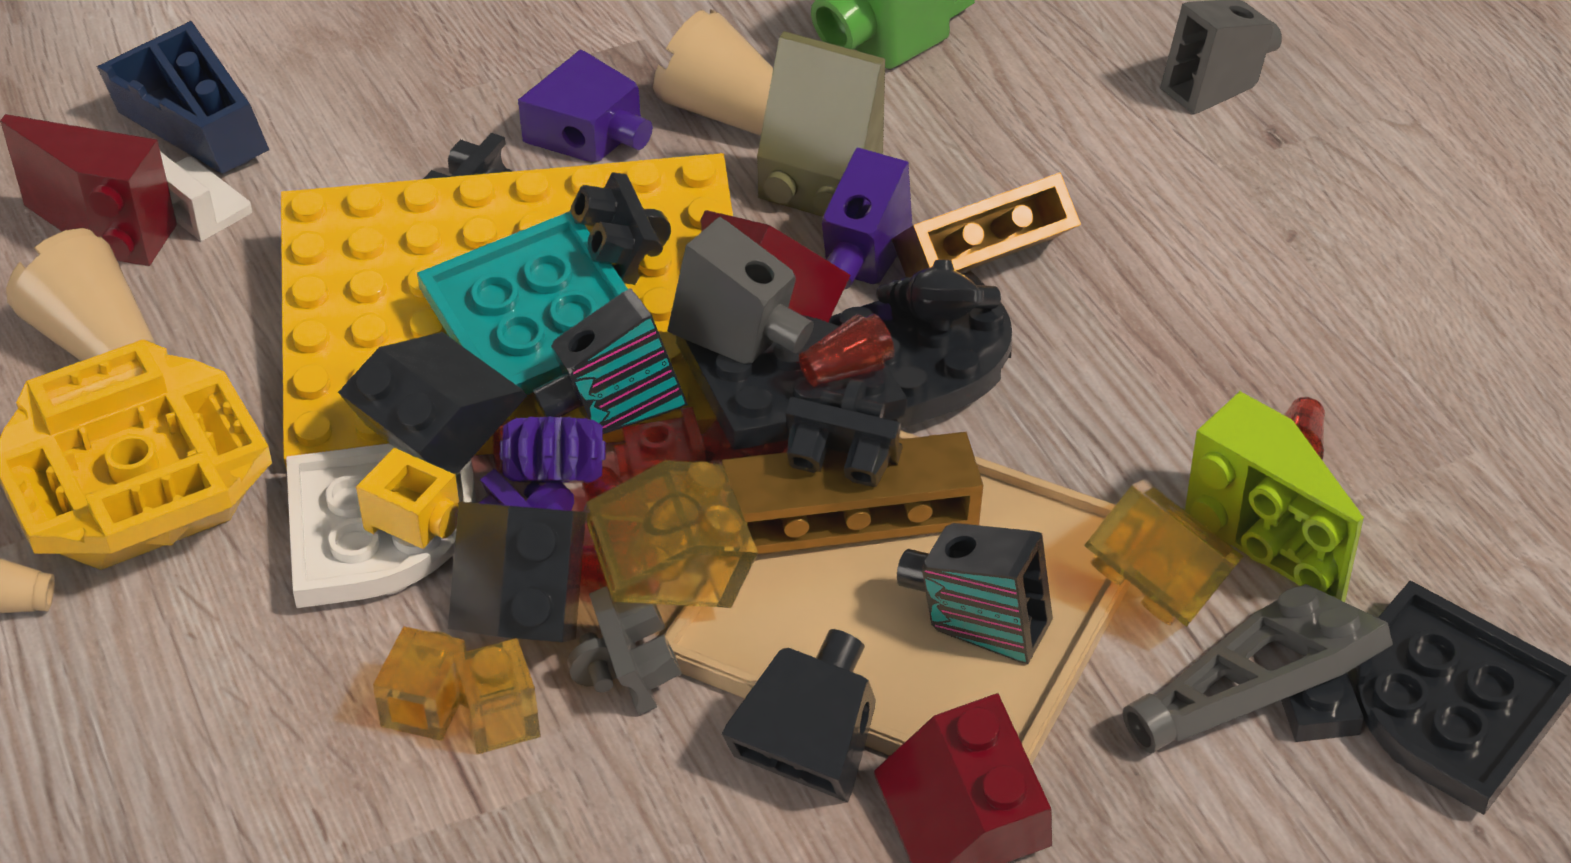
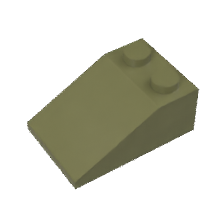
(815, 117)

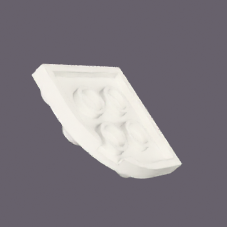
(329, 547)

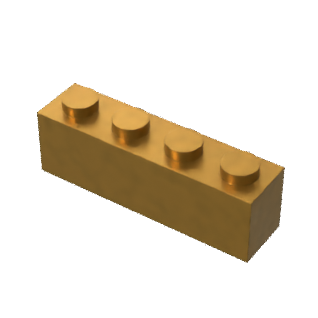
(802, 509)

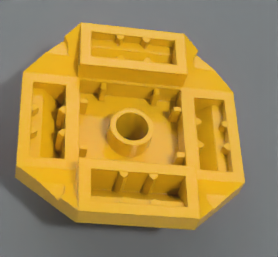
(127, 454)

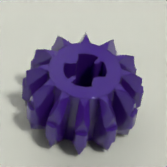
(552, 450)

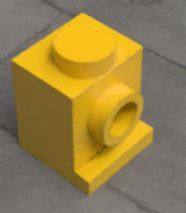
(420, 501)

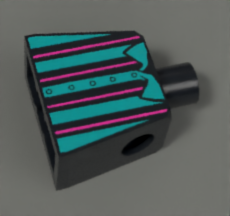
(612, 368)
(984, 587)

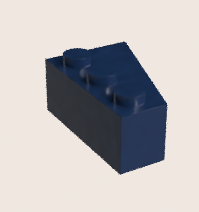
(185, 98)

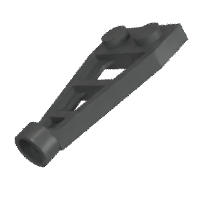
(1305, 620)

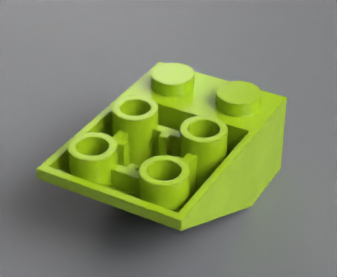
(1273, 496)

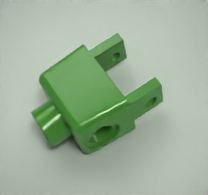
(886, 27)

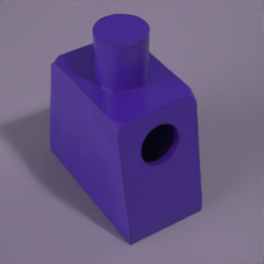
(583, 110)
(866, 214)

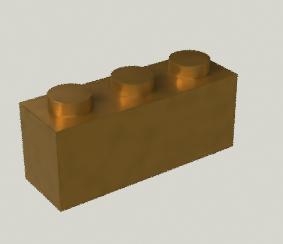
(989, 228)

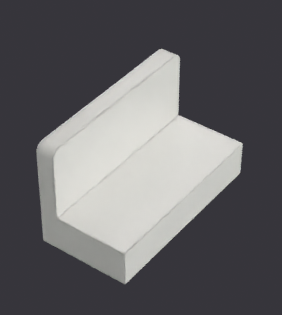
(202, 199)

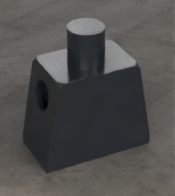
(808, 717)

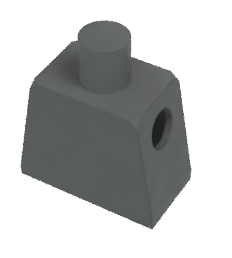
(1217, 52)
(735, 297)

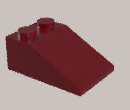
(94, 183)

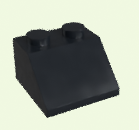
(432, 399)
(517, 571)

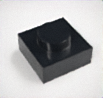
(1324, 711)

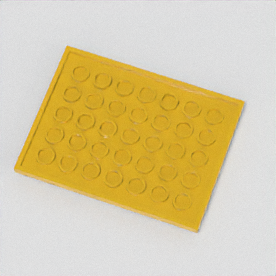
(358, 254)

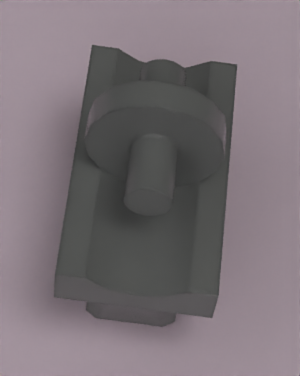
(616, 655)

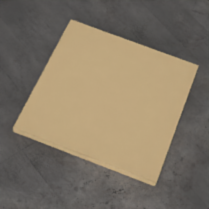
(911, 666)

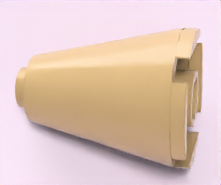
(715, 73)
(77, 295)

